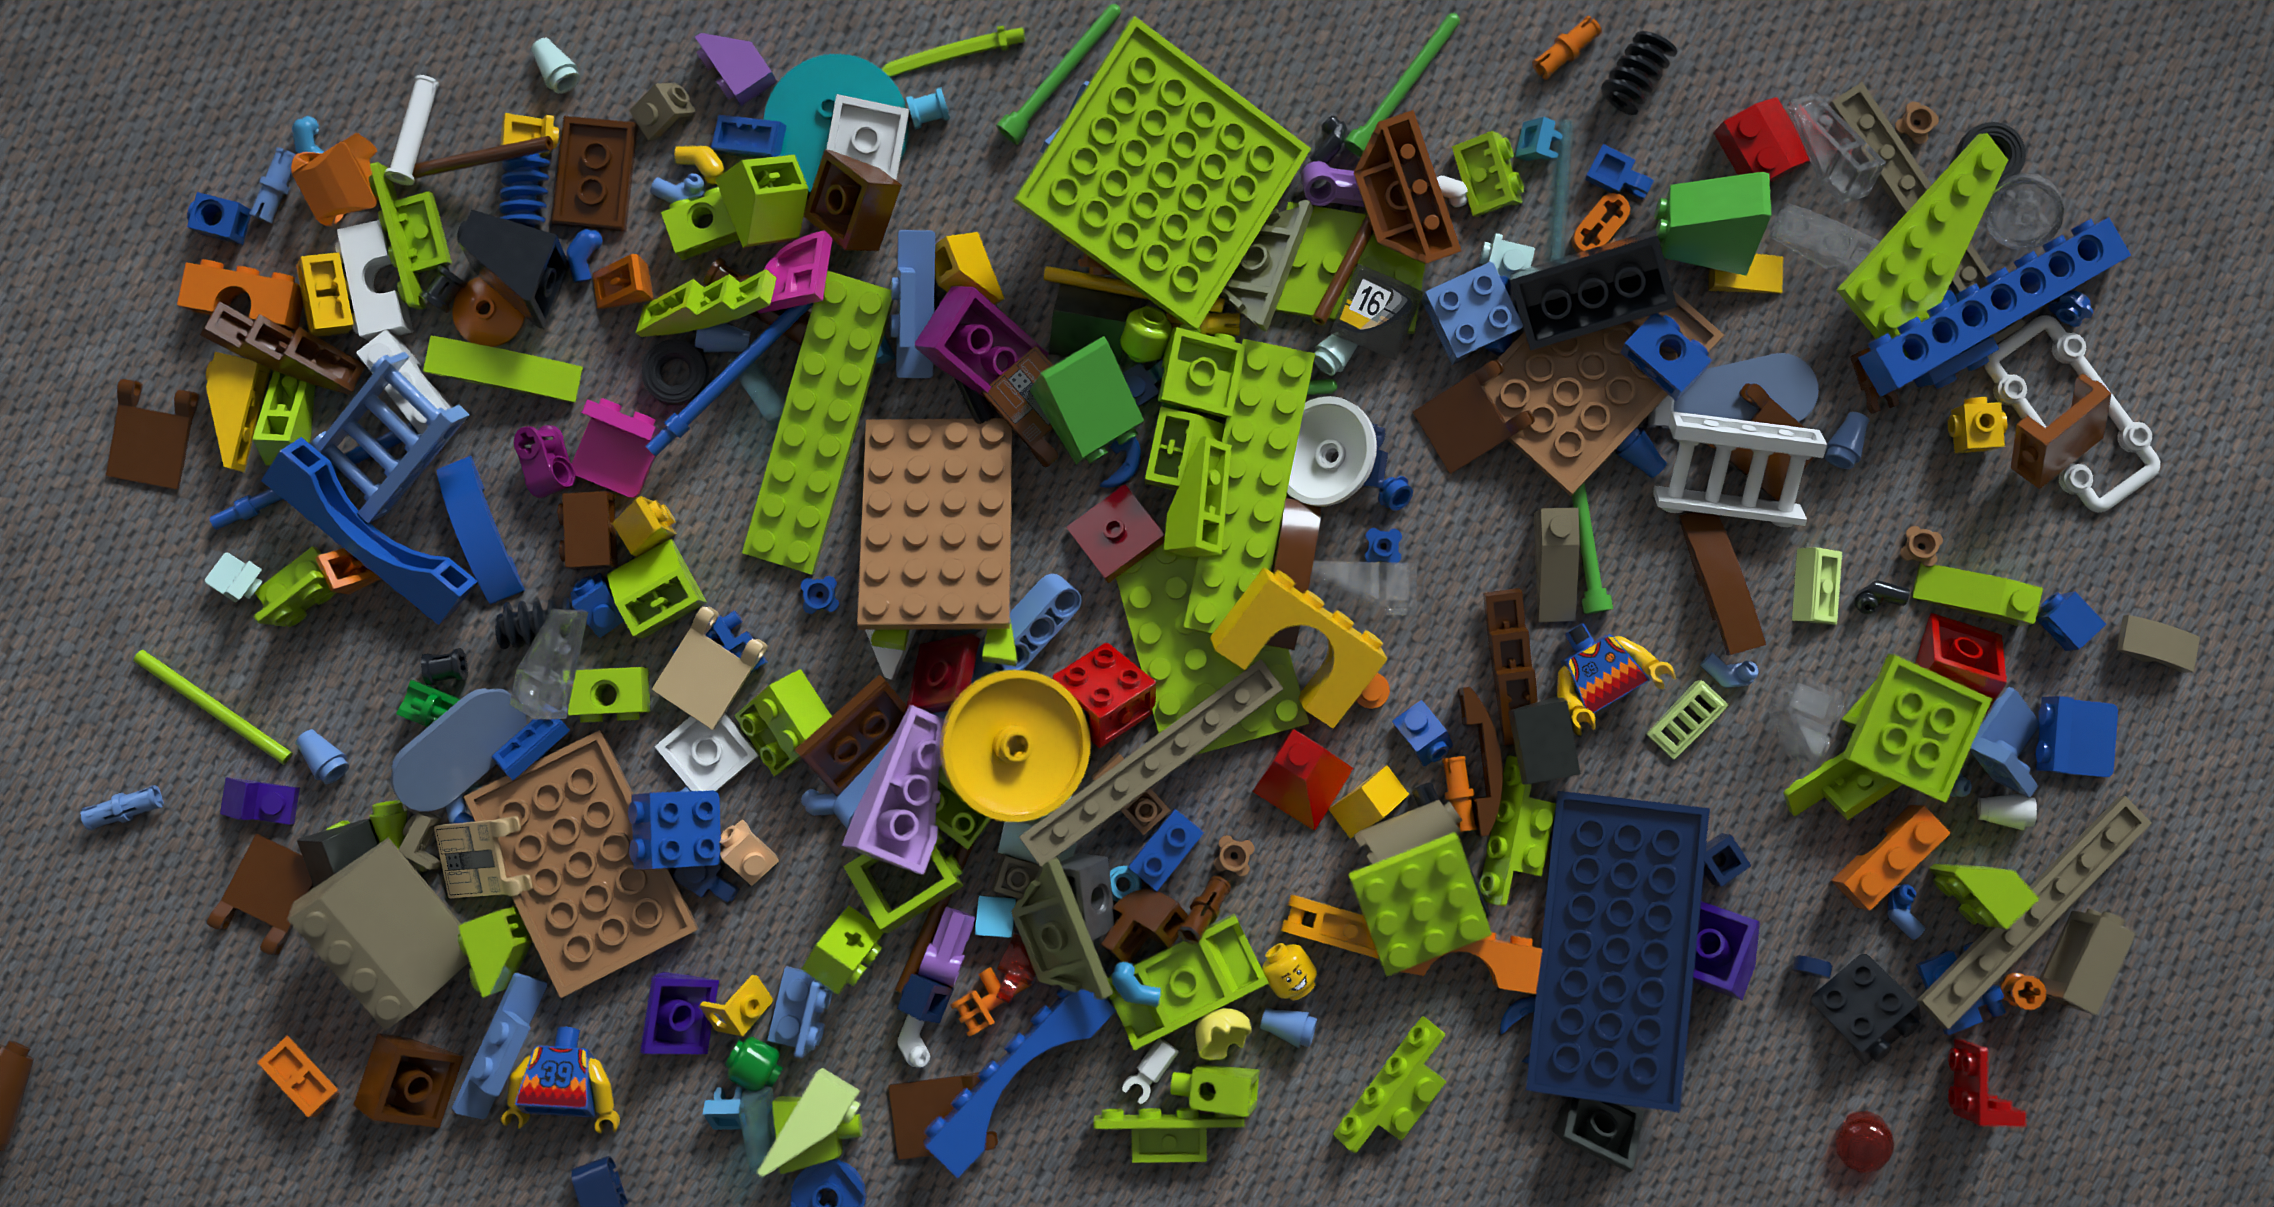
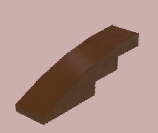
(286, 352)
(1722, 582)
(1509, 654)

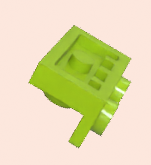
(1488, 173)

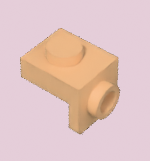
(746, 852)

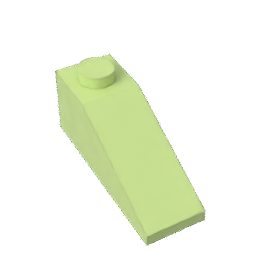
(817, 1114)

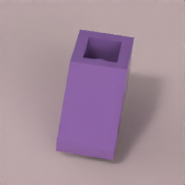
(738, 63)

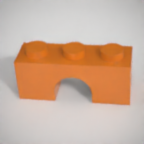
(273, 297)
(1907, 843)

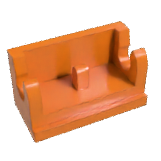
(298, 1077)

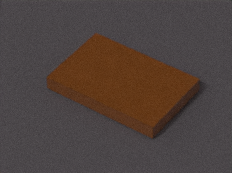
(594, 173)
(854, 735)

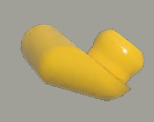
(703, 158)

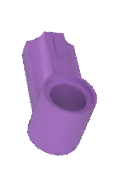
(1339, 188)
(946, 952)

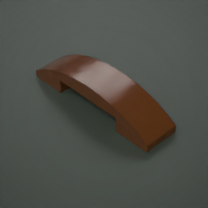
(1295, 557)
(1484, 808)

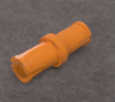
(1567, 47)
(1459, 792)

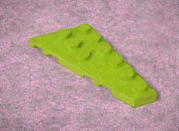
(1923, 250)

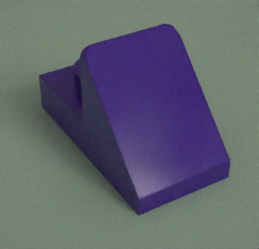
(259, 801)

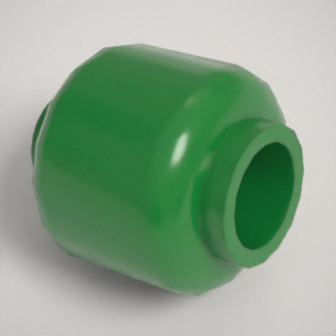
(753, 1064)

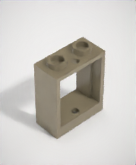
(2086, 960)

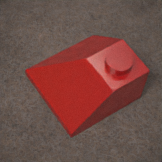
(1303, 779)

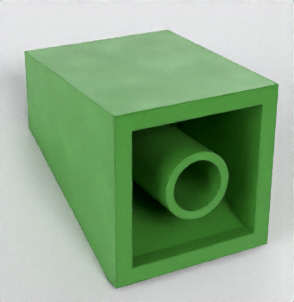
(1715, 221)
(1088, 402)

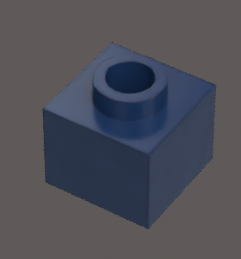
(1732, 863)
(925, 998)

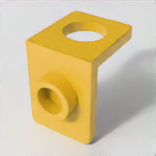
(741, 1009)

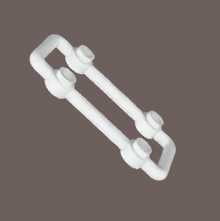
(2071, 349)

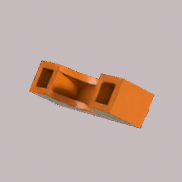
(1511, 964)

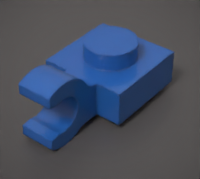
(1613, 170)

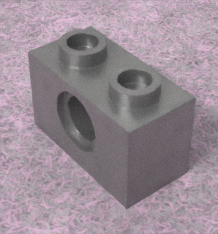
(1092, 890)

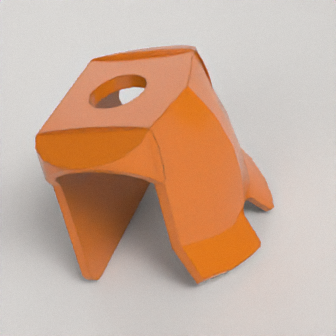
(336, 179)

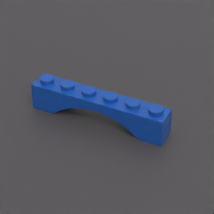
(311, 486)
(962, 1133)

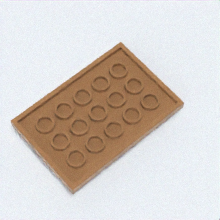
(1584, 394)
(936, 525)
(586, 898)

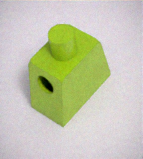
(1234, 1088)
(821, 1151)

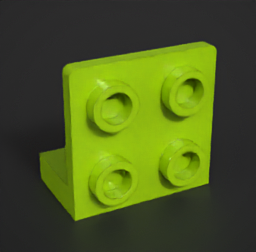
(293, 591)

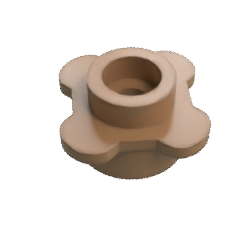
(1926, 117)
(1931, 541)
(1238, 865)

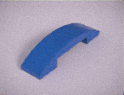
(477, 530)

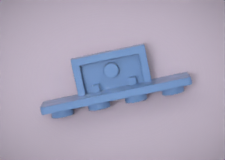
(915, 300)
(500, 1047)

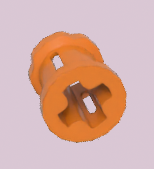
(2029, 1000)

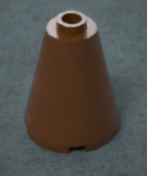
(14, 1075)

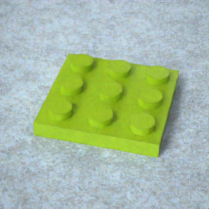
(1917, 727)
(1420, 904)

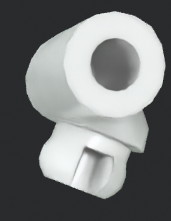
(1454, 190)
(911, 1043)

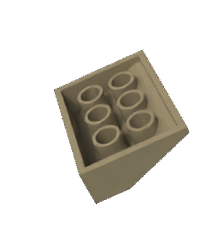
(382, 933)

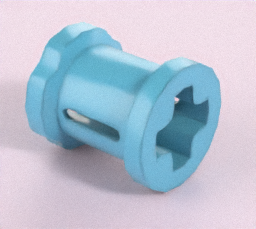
(928, 108)

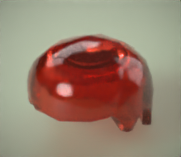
(1864, 1142)

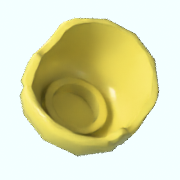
(1219, 1031)

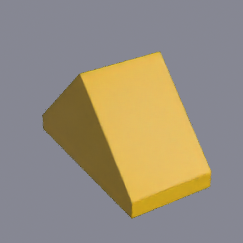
(1369, 802)

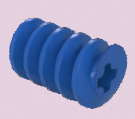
(523, 189)

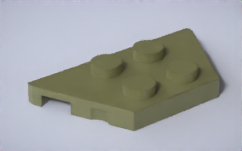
(1267, 264)
(1057, 935)

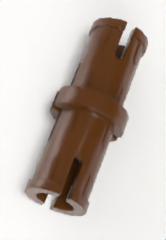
(1195, 924)

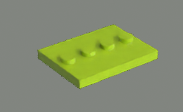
(1323, 250)

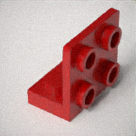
(1109, 690)
(1970, 1090)

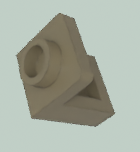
(661, 108)
(418, 834)

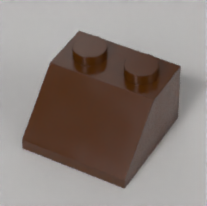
(852, 201)
(407, 1081)

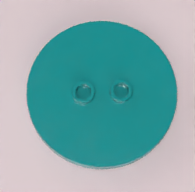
(807, 99)

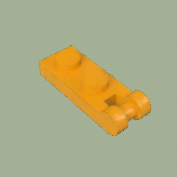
(1330, 926)

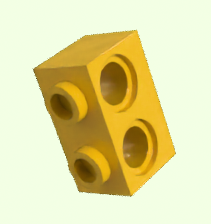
(324, 294)

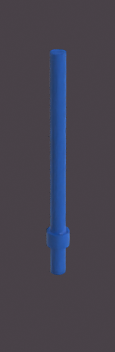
(678, 424)
(249, 506)

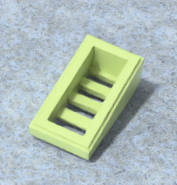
(1717, 705)

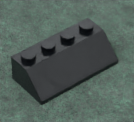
(1593, 290)

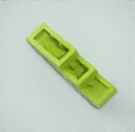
(701, 307)
(502, 369)

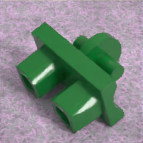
(425, 703)

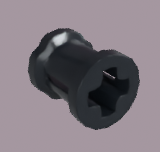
(437, 284)
(444, 667)

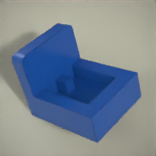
(597, 599)
(1423, 733)

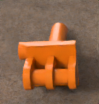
(982, 1005)

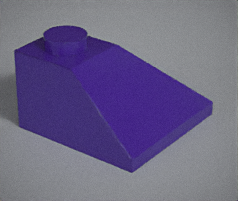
(1725, 950)

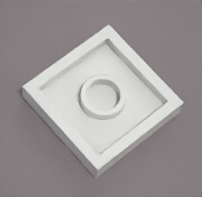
(868, 132)
(706, 756)

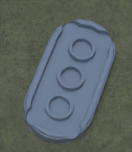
(1781, 375)
(455, 750)

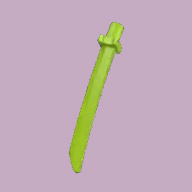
(957, 49)

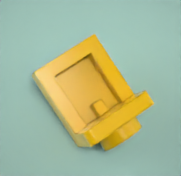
(522, 128)

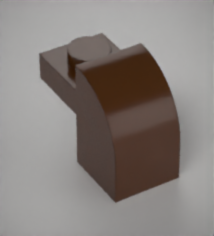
(1142, 916)

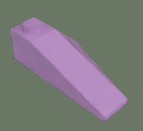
(900, 802)

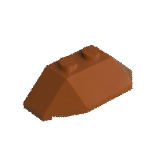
(1404, 192)

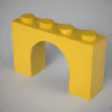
(1275, 604)

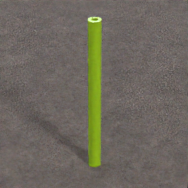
(212, 707)

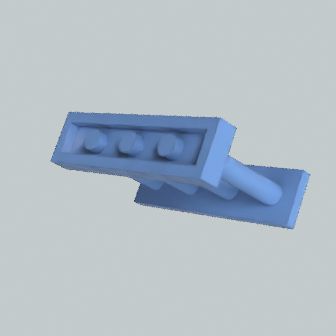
(419, 447)

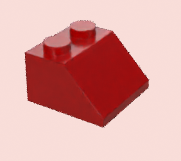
(1762, 140)
(1964, 655)

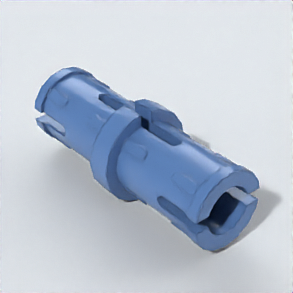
(273, 186)
(121, 807)

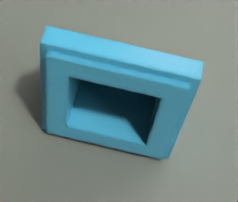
(995, 916)

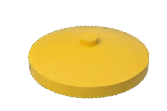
(1015, 745)

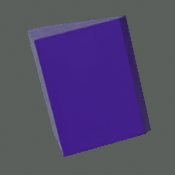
(673, 1014)

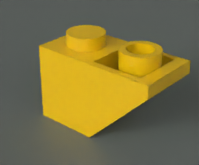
(964, 262)
(644, 525)

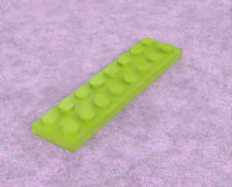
(818, 423)
(1262, 456)

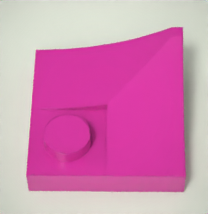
(800, 272)

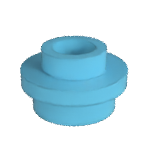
(1135, 881)

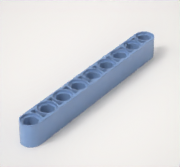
(1033, 624)

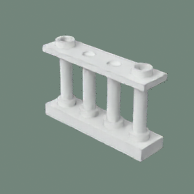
(1726, 436)

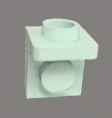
(1506, 255)

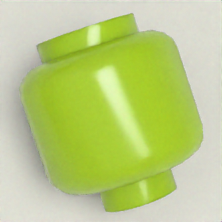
(1146, 334)

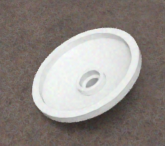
(1329, 427)

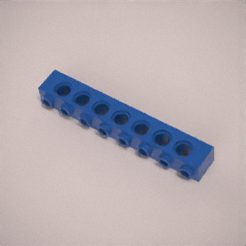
(2099, 250)

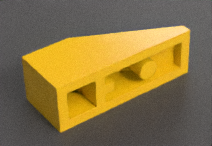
(235, 399)

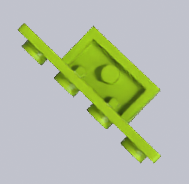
(414, 234)
(1843, 784)
(1517, 837)
(1398, 1091)
(1167, 1136)

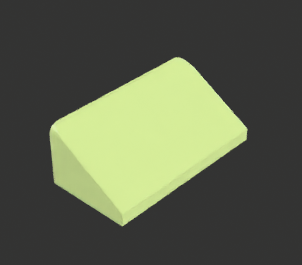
(1817, 585)

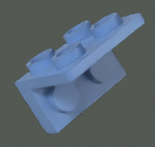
(1471, 311)
(2002, 740)
(799, 1011)

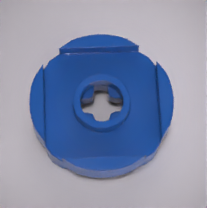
(829, 1175)

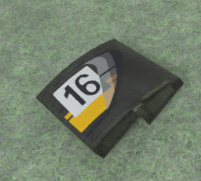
(1376, 312)

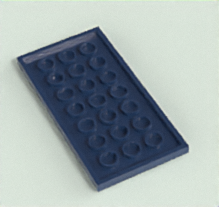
(1618, 950)

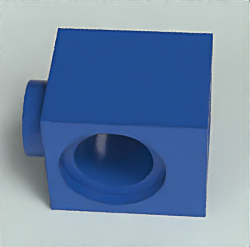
(232, 225)
(2069, 620)

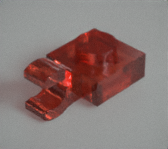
(1017, 967)

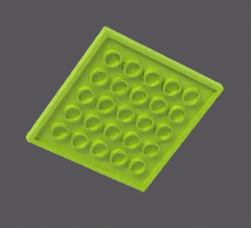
(1162, 174)

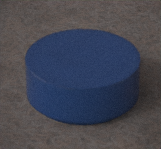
(1812, 967)

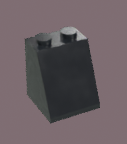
(516, 262)

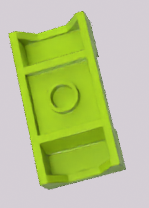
(1191, 981)

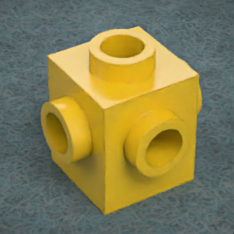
(1977, 426)

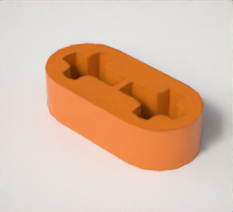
(1594, 219)

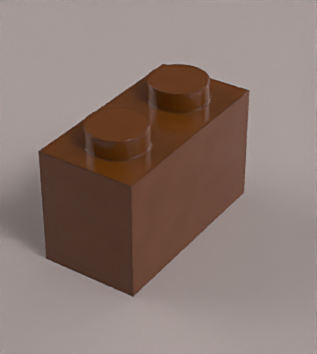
(588, 530)

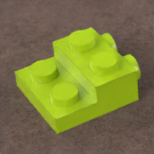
(1201, 371)

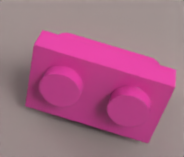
(615, 448)

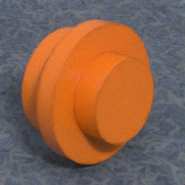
(1375, 693)

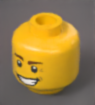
(1289, 971)

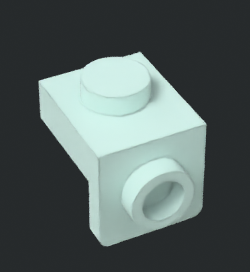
(234, 577)

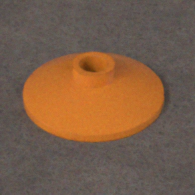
(489, 329)

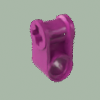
(546, 462)

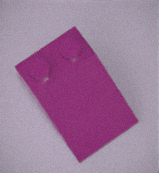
(973, 339)

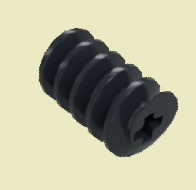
(1634, 70)
(523, 625)

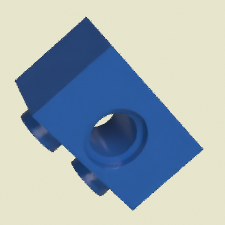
(1674, 375)
(1165, 849)

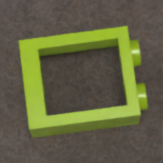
(876, 903)

